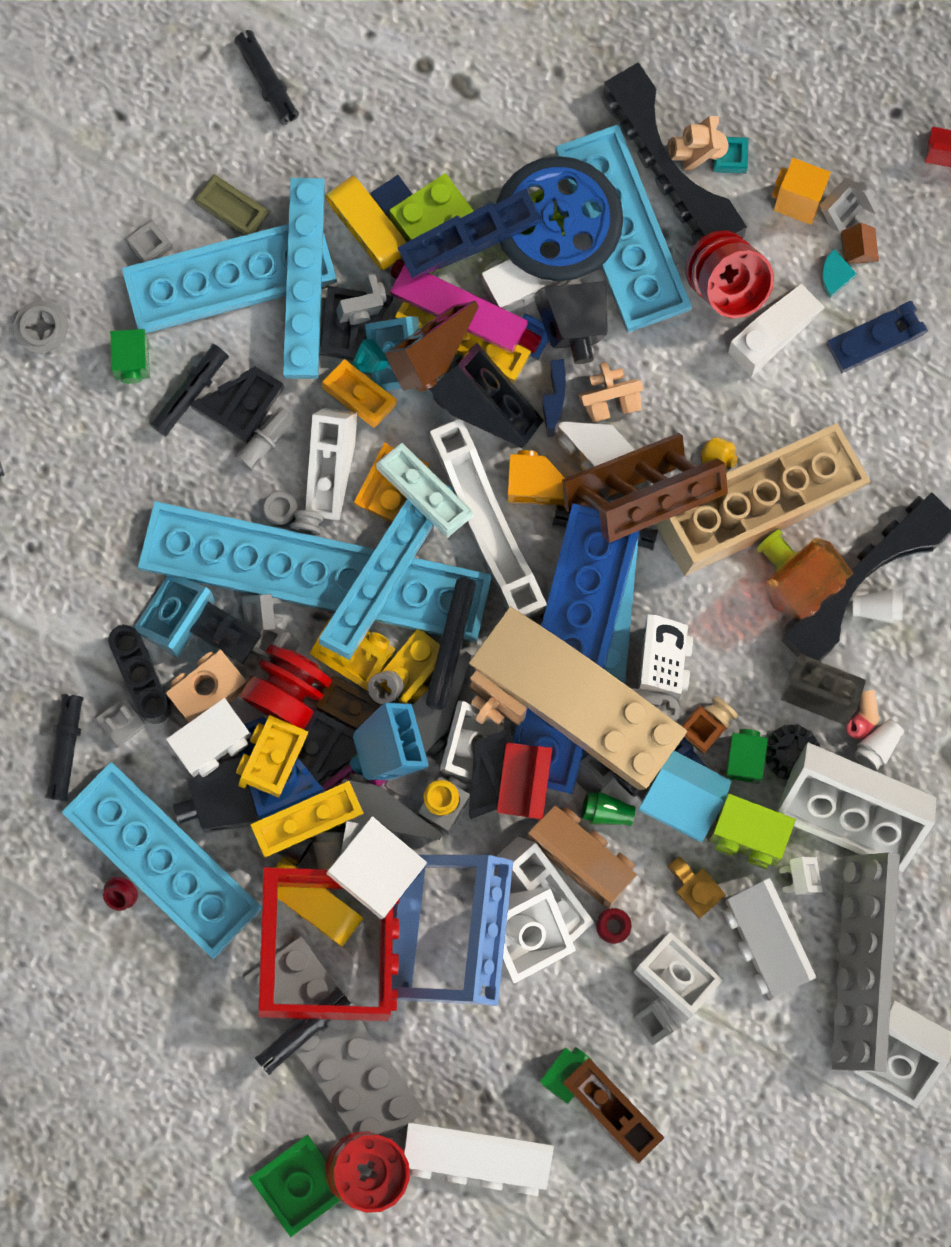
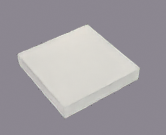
(376, 867)

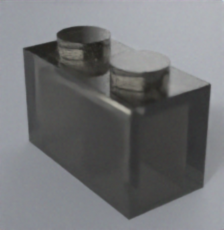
(823, 689)

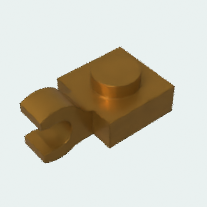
(698, 889)

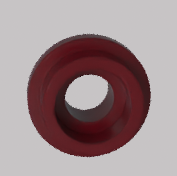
(119, 893)
(613, 914)

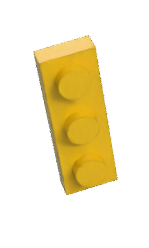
(307, 819)

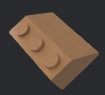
(583, 855)

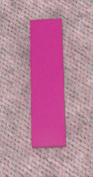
(437, 296)

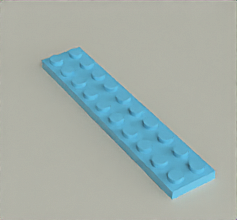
(298, 568)

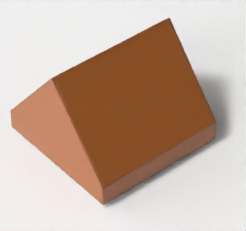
(859, 244)
(702, 729)

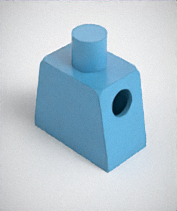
(389, 744)

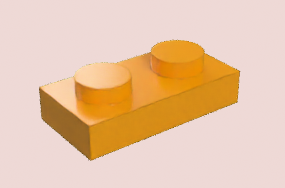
(359, 393)

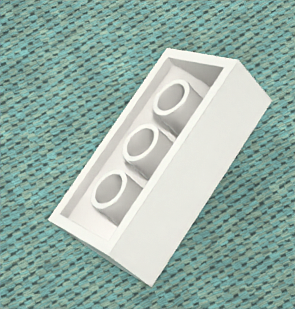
(856, 806)
(478, 1157)

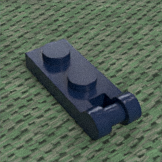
(876, 337)

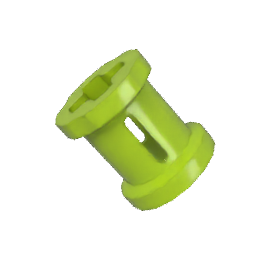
(776, 549)

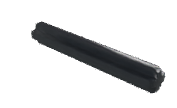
(451, 643)

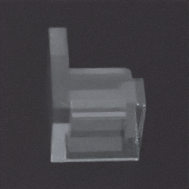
(414, 784)

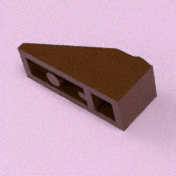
(431, 348)
(613, 1111)

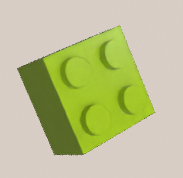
(429, 208)
(751, 831)

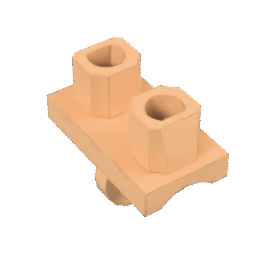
(698, 144)
(596, 399)
(495, 699)

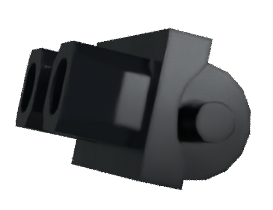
(225, 633)

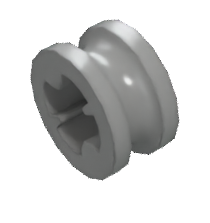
(307, 522)
(377, 692)

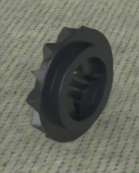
(783, 737)

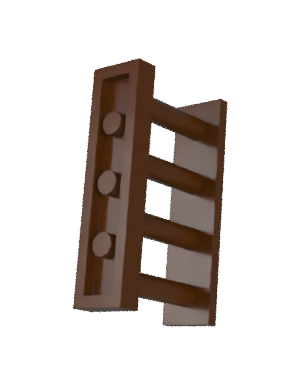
(653, 503)

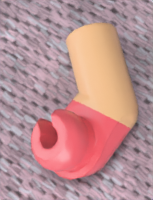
(866, 718)

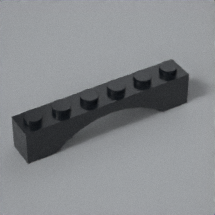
(633, 101)
(917, 533)

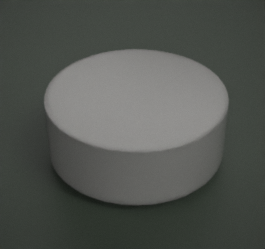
(279, 508)

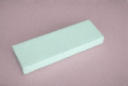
(424, 490)

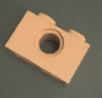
(213, 667)

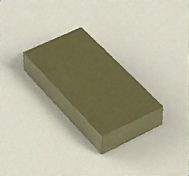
(231, 206)

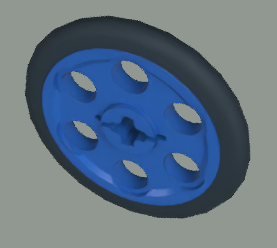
(603, 230)

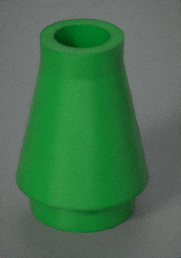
(606, 810)

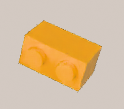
(800, 190)

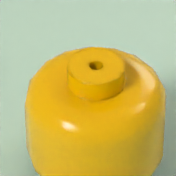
(720, 449)

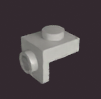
(847, 202)
(358, 309)

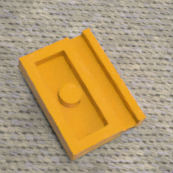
(378, 494)

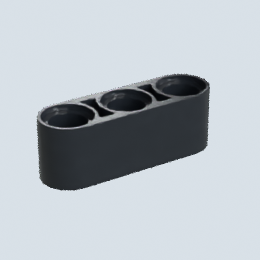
(128, 662)

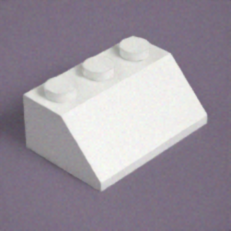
(768, 940)

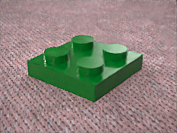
(296, 1186)

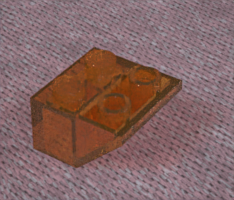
(808, 579)

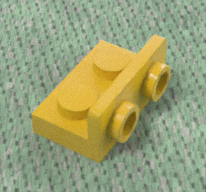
(364, 663)
(414, 665)
(272, 757)

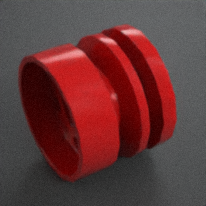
(729, 274)
(286, 686)
(388, 1174)

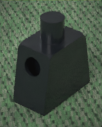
(574, 317)
(218, 800)

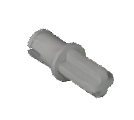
(265, 438)

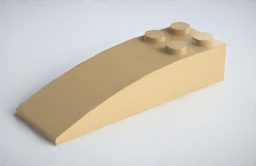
(765, 498)
(578, 698)

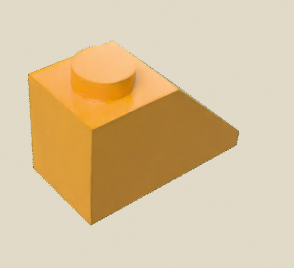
(534, 480)

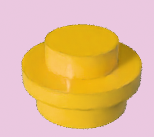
(441, 797)

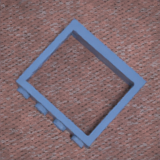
(485, 934)

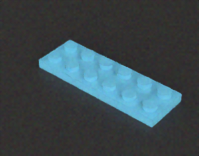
(641, 267)
(213, 279)
(162, 860)

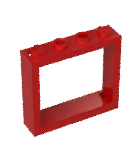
(388, 961)

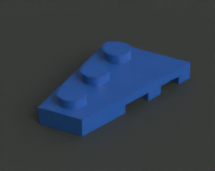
(298, 788)

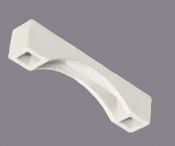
(491, 532)

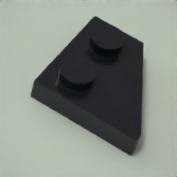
(344, 339)
(241, 403)
(326, 746)
(487, 772)

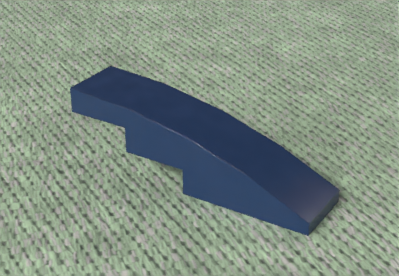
(470, 234)

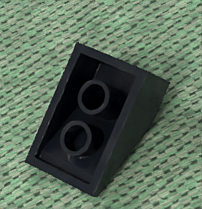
(485, 398)

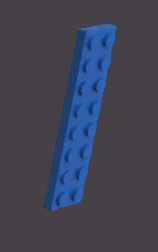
(584, 615)

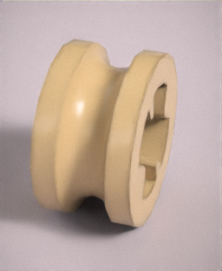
(721, 711)

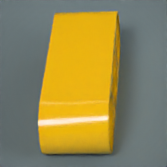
(366, 222)
(320, 909)

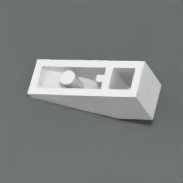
(512, 287)
(774, 329)
(330, 461)
(535, 871)

